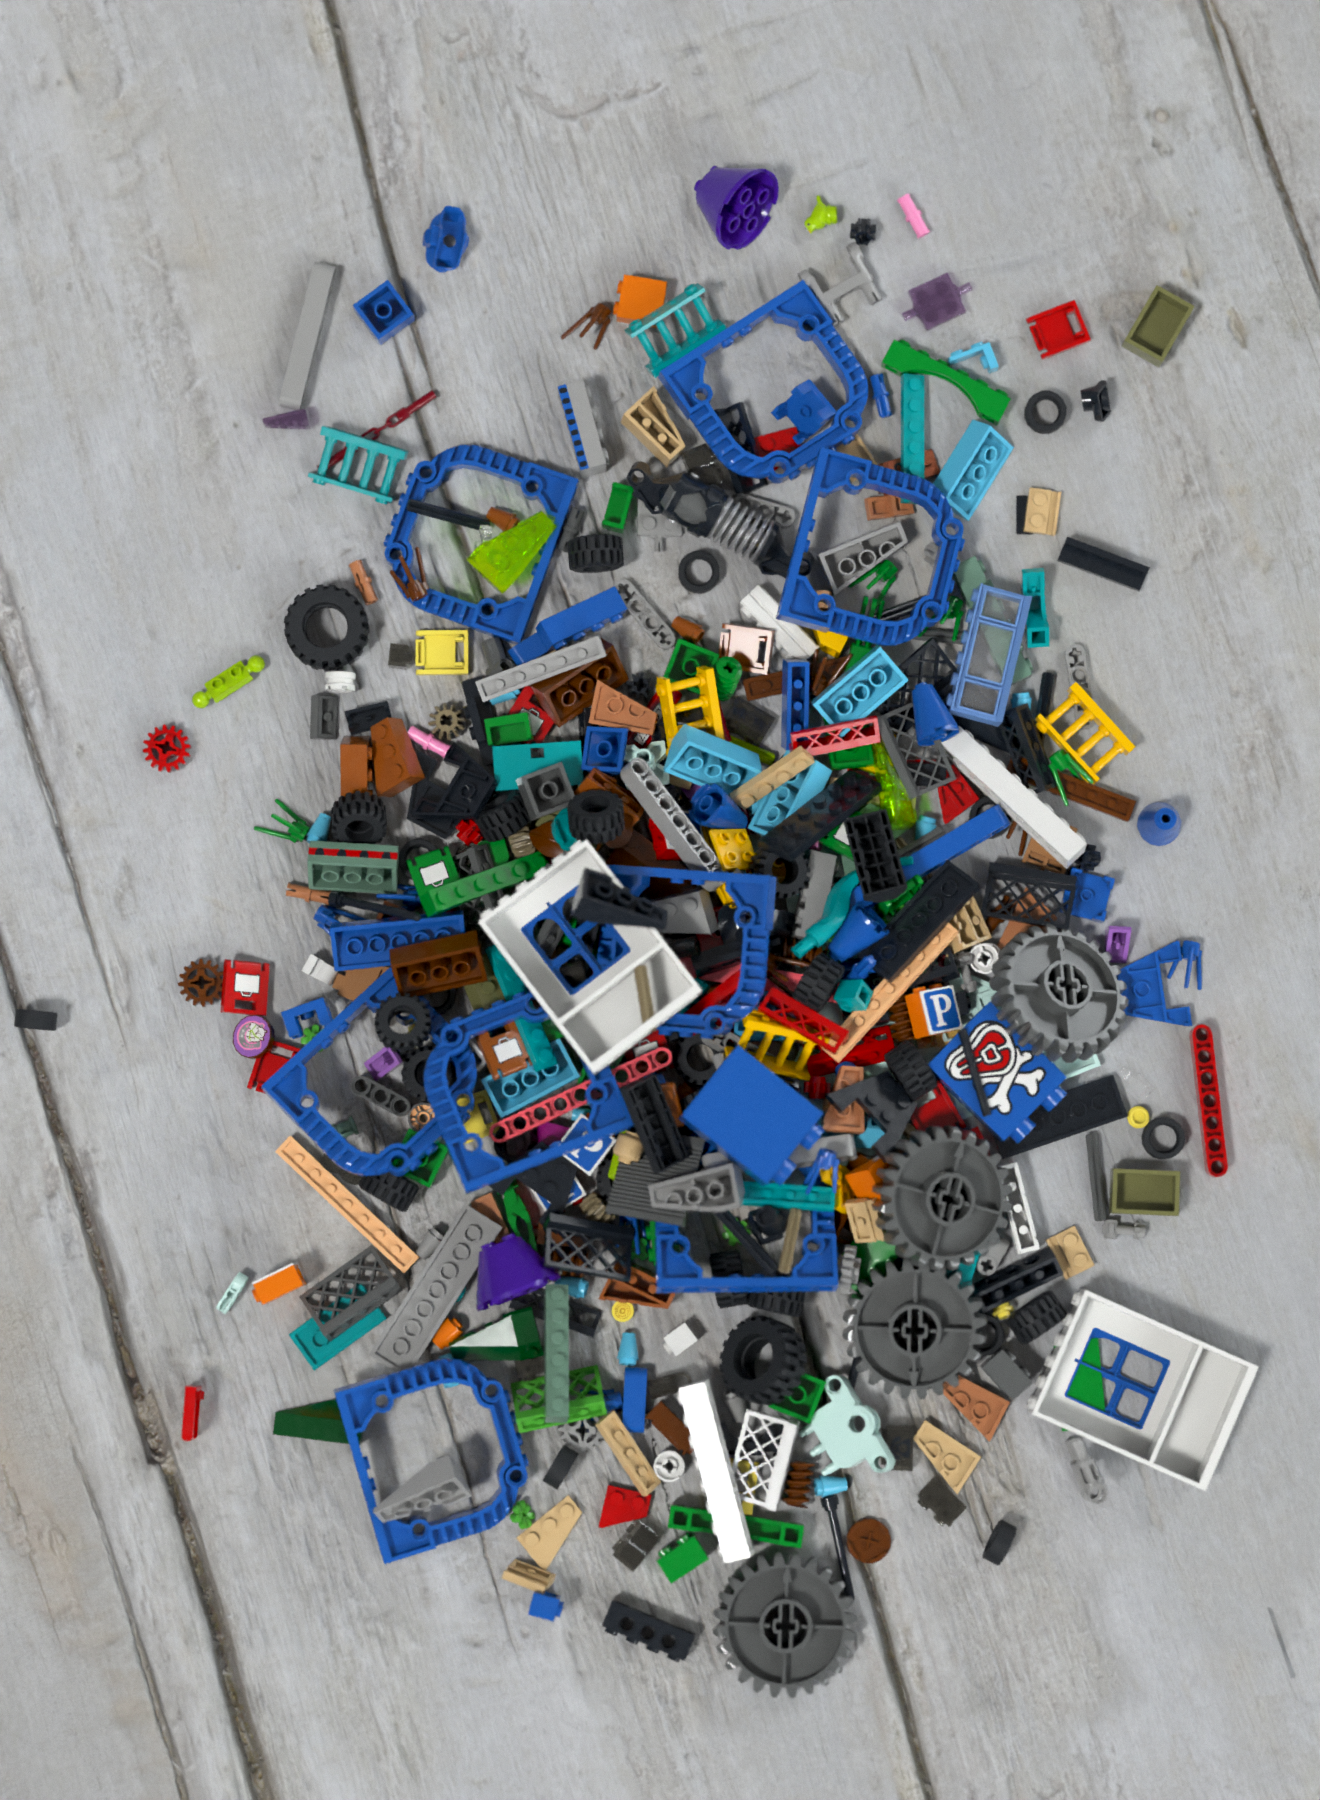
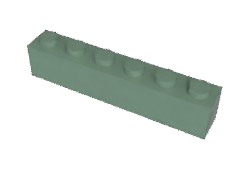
(967, 578)
(556, 1354)

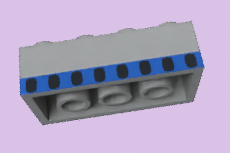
(581, 422)

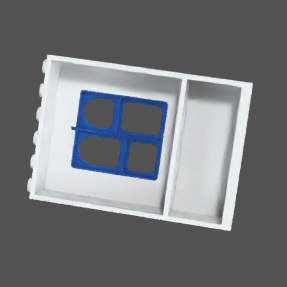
(604, 1011)
(1186, 1410)

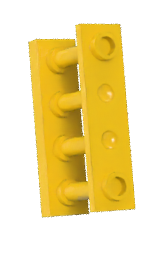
(707, 700)
(1091, 712)
(759, 1021)

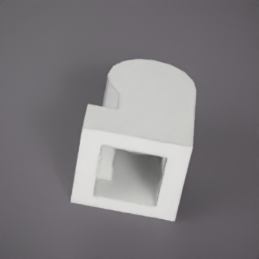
(319, 970)

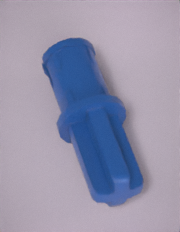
(880, 395)
(861, 969)

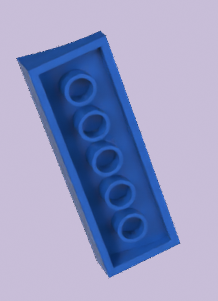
(368, 941)

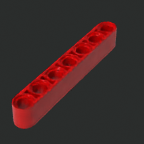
(1204, 1111)

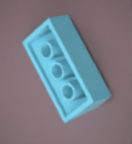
(972, 467)
(860, 689)
(710, 760)
(789, 797)
(528, 1086)

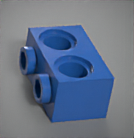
(545, 1606)

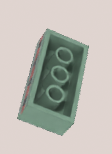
(353, 867)

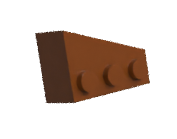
(394, 758)
(355, 764)
(598, 780)
(639, 1290)

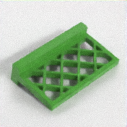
(579, 1409)

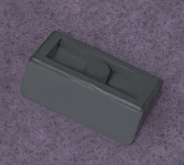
(323, 717)

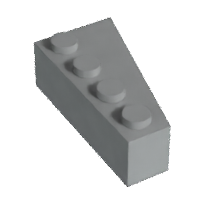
(853, 559)
(814, 895)
(688, 912)

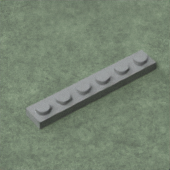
(541, 668)

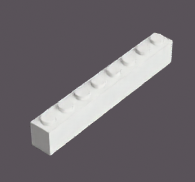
(1014, 798)
(716, 1471)

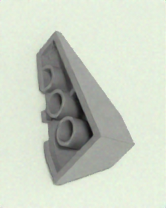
(707, 1190)
(433, 1485)

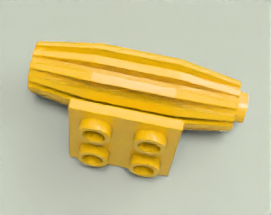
(732, 850)

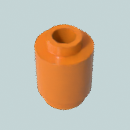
(447, 1332)

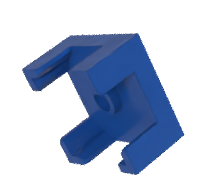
(806, 410)
(1090, 896)
(306, 1012)

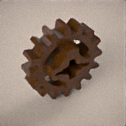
(201, 972)

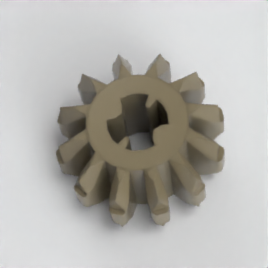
(444, 729)
(521, 843)
(594, 1208)

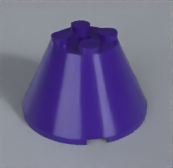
(737, 203)
(509, 1271)

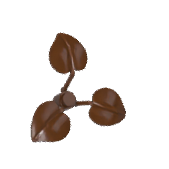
(545, 843)

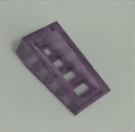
(291, 420)

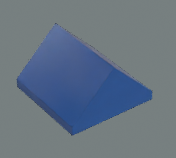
(604, 749)

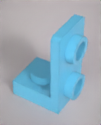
(987, 359)

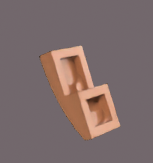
(886, 507)

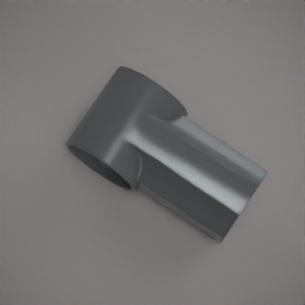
(495, 656)

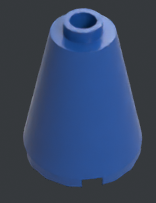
(931, 716)
(716, 809)
(1152, 827)
(857, 933)

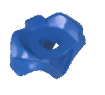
(438, 255)

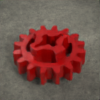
(169, 739)

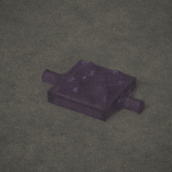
(936, 301)

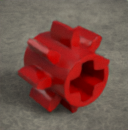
(468, 832)
(817, 1087)

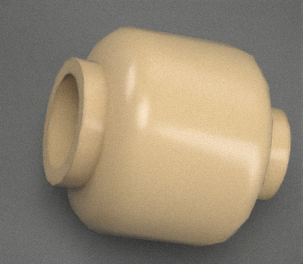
(628, 1147)

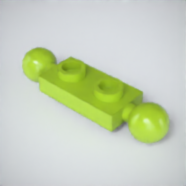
(228, 681)

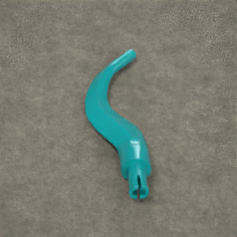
(834, 912)

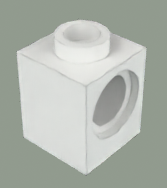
(679, 1339)

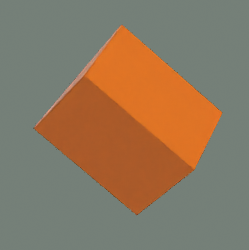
(864, 1177)

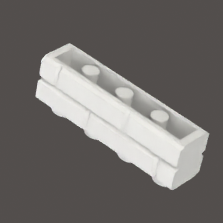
(787, 636)
(1019, 1217)

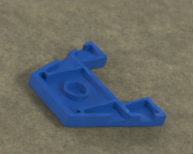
(1146, 988)

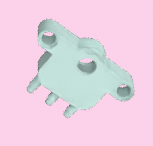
(838, 1433)

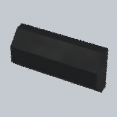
(875, 856)
(654, 1123)

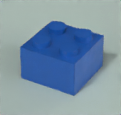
(384, 312)

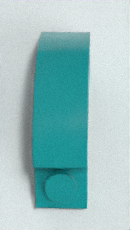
(1037, 625)

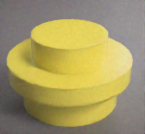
(1138, 1117)
(1003, 1311)

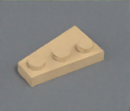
(947, 1455)
(550, 1531)

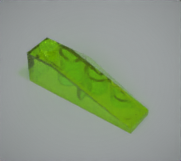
(509, 553)
(894, 796)

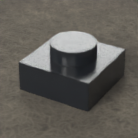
(963, 1003)

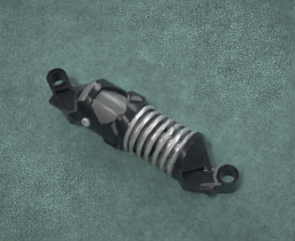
(711, 513)

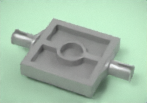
(655, 525)

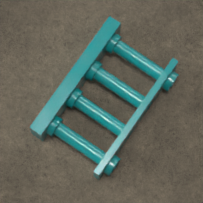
(693, 339)
(373, 448)

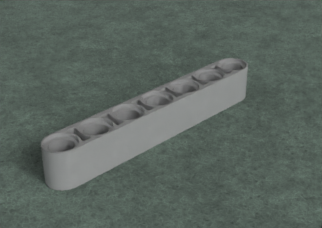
(307, 336)
(670, 819)
(842, 1144)

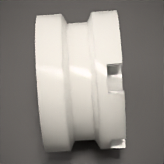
(340, 682)
(977, 953)
(673, 1474)

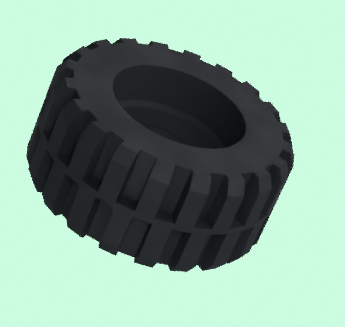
(321, 598)
(784, 1369)

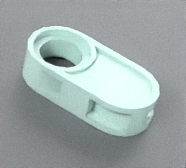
(232, 1293)

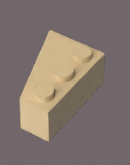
(654, 428)
(970, 926)

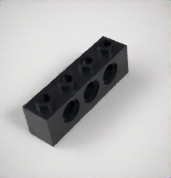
(1017, 1279)
(682, 1637)

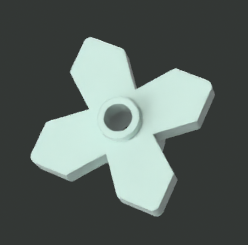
(652, 756)

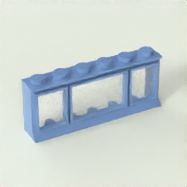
(988, 655)

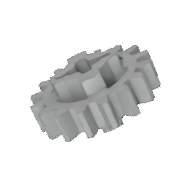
(848, 1269)
(574, 1428)

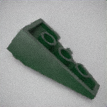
(506, 1340)
(314, 1422)

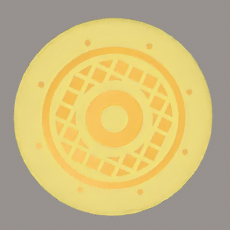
(622, 1311)

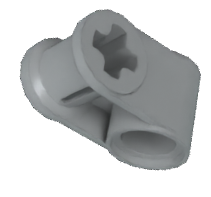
(995, 1254)

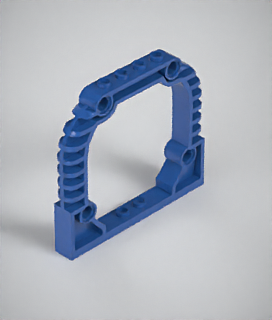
(791, 308)
(555, 495)
(800, 600)
(752, 895)
(289, 1089)
(478, 1167)
(814, 1272)
(358, 1406)

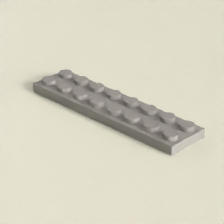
(435, 1290)

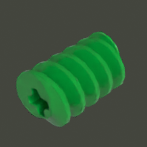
(727, 677)

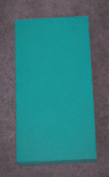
(318, 1348)

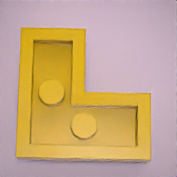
(843, 1187)

